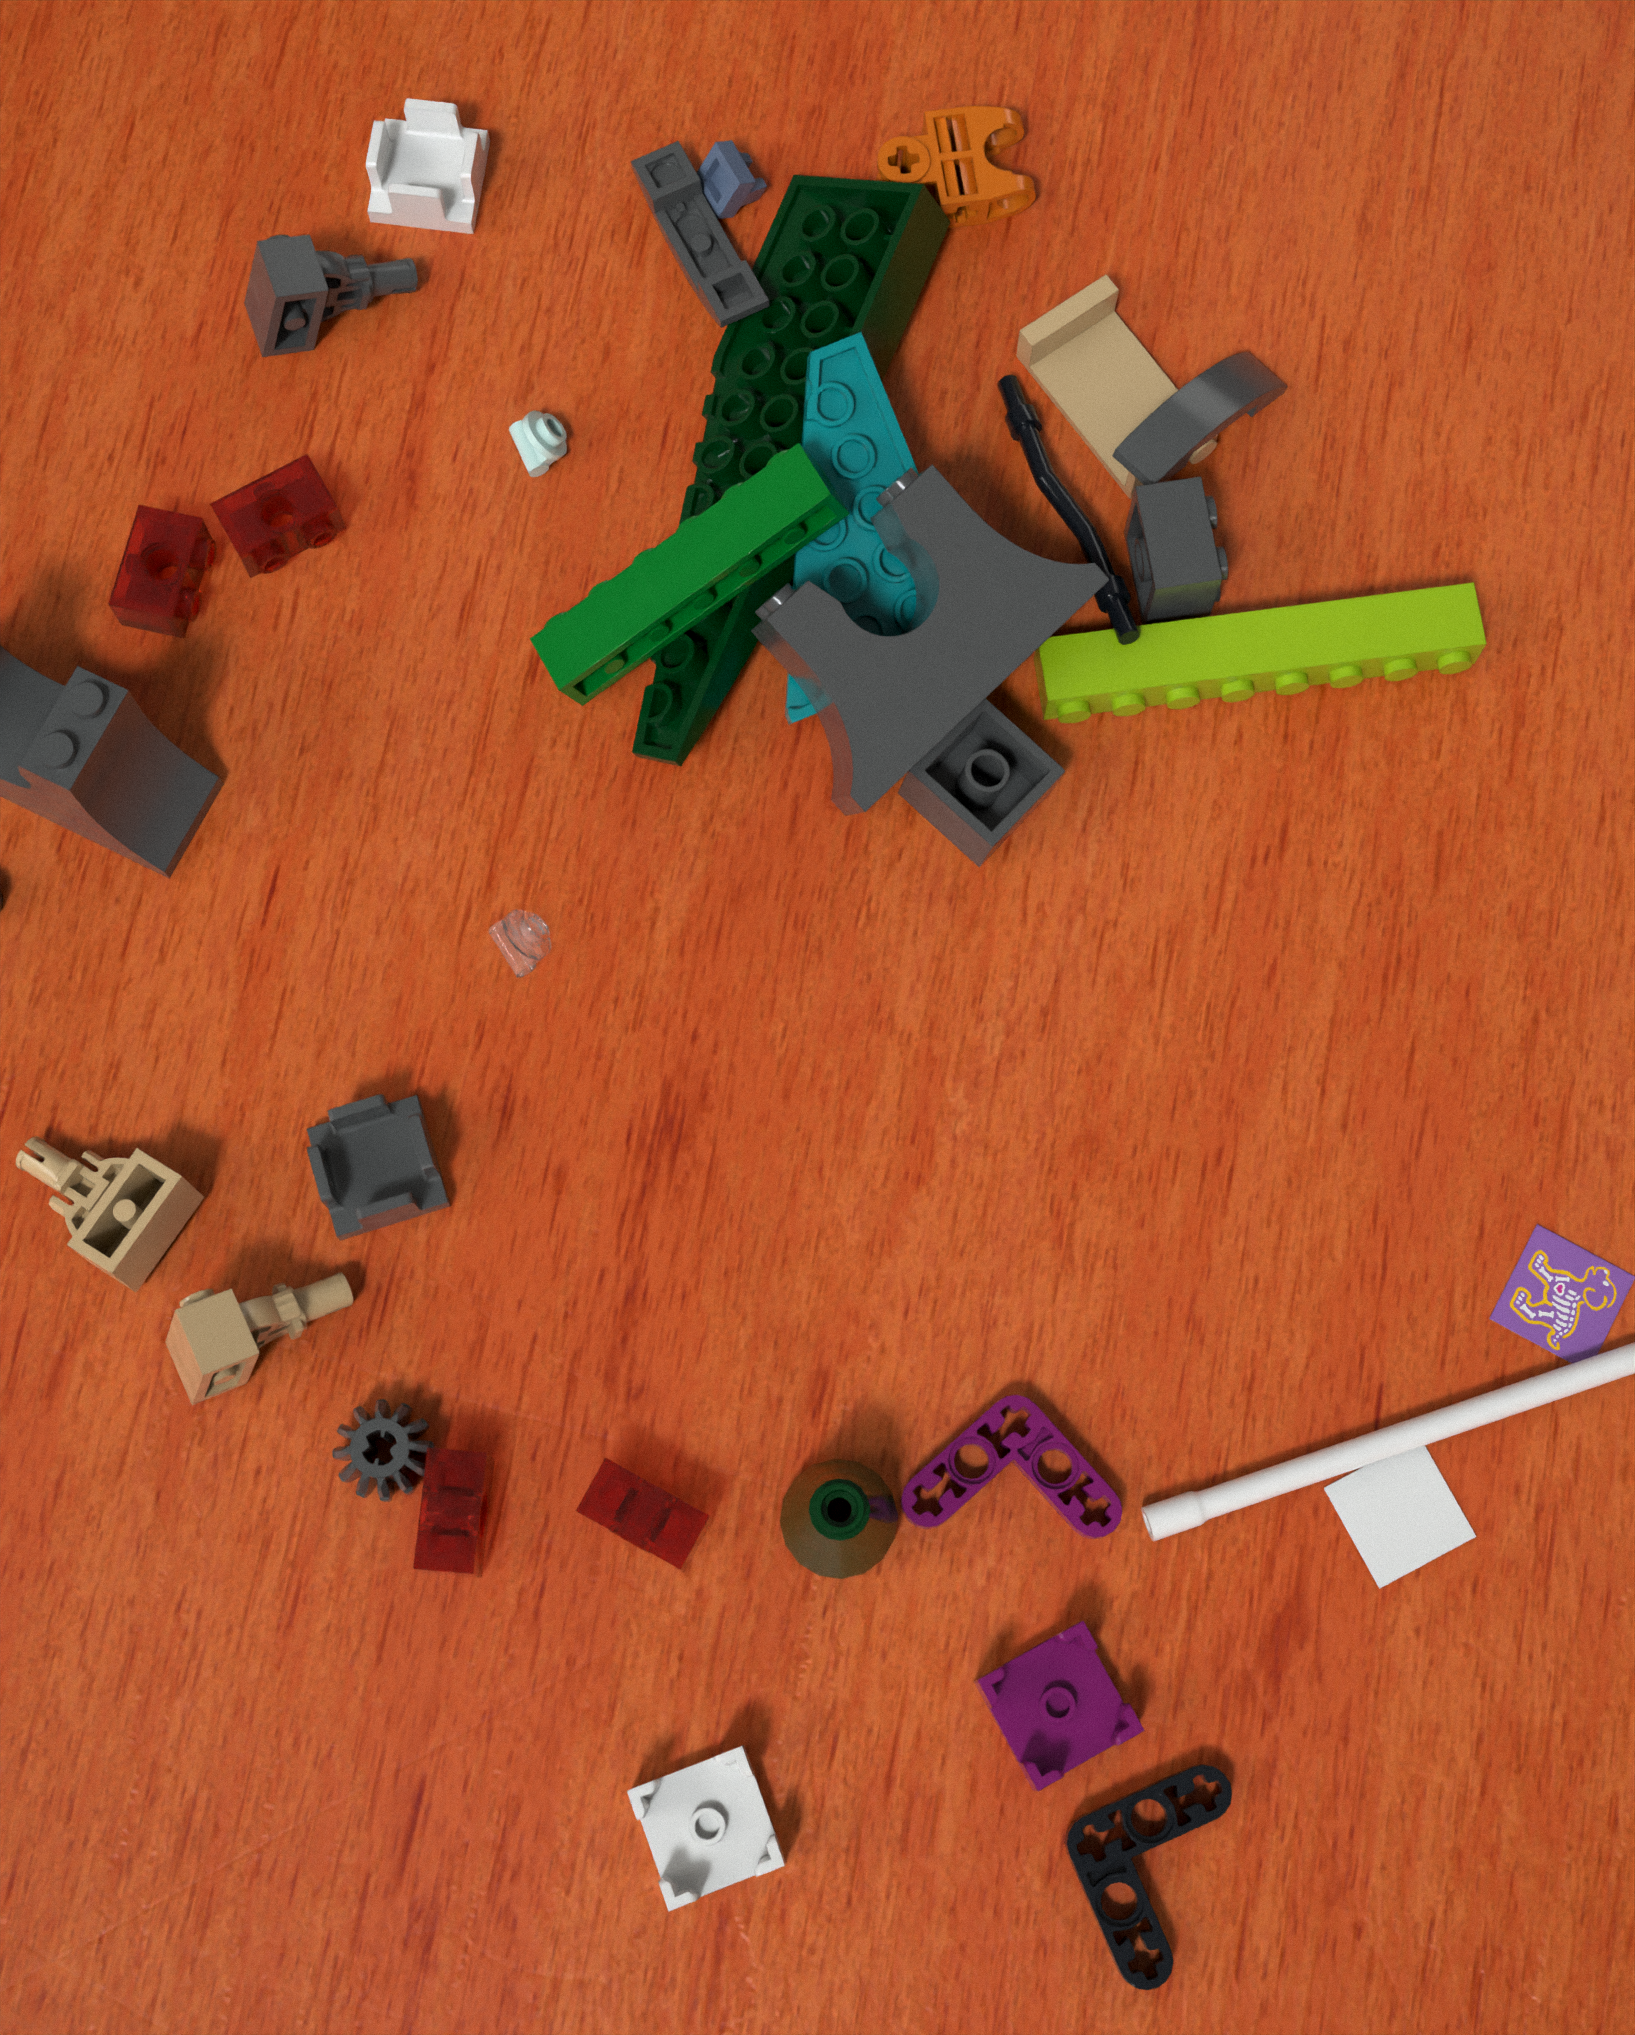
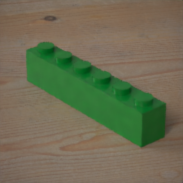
(689, 574)

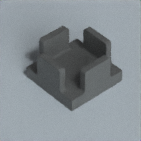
(376, 1165)

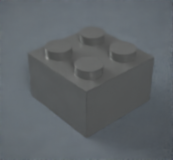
(1174, 551)
(981, 782)

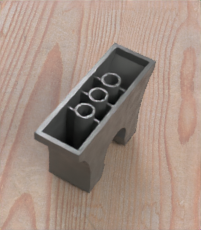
(974, 622)
(98, 765)

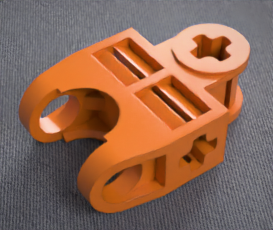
(957, 166)

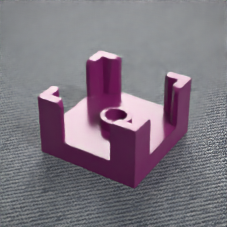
(1057, 1706)

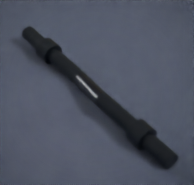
(1025, 428)

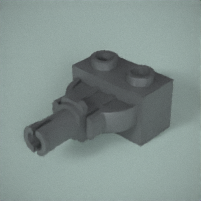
(300, 287)

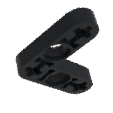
(1118, 1866)

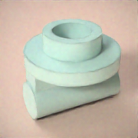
(539, 441)

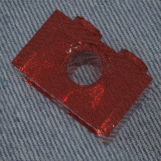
(289, 490)
(154, 543)
(454, 1512)
(644, 1515)

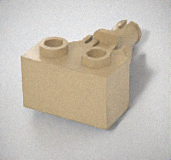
(120, 1213)
(219, 1340)

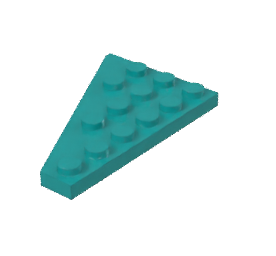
(862, 452)

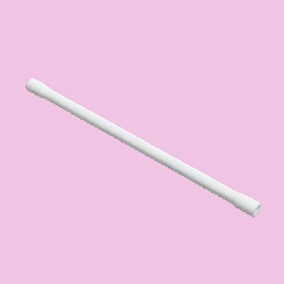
(1195, 1508)

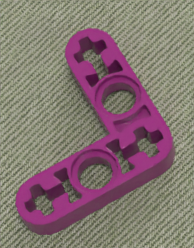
(1024, 1453)

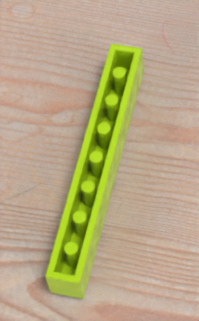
(1260, 652)

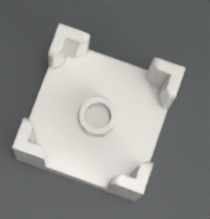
(707, 1827)

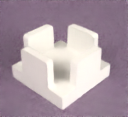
(426, 169)

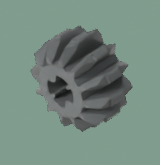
(364, 1448)

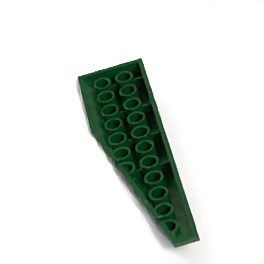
(832, 266)

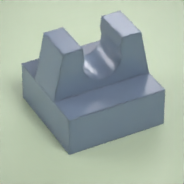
(727, 180)

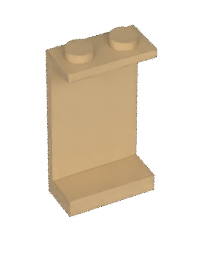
(1097, 374)

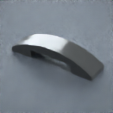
(696, 237)
(1196, 415)

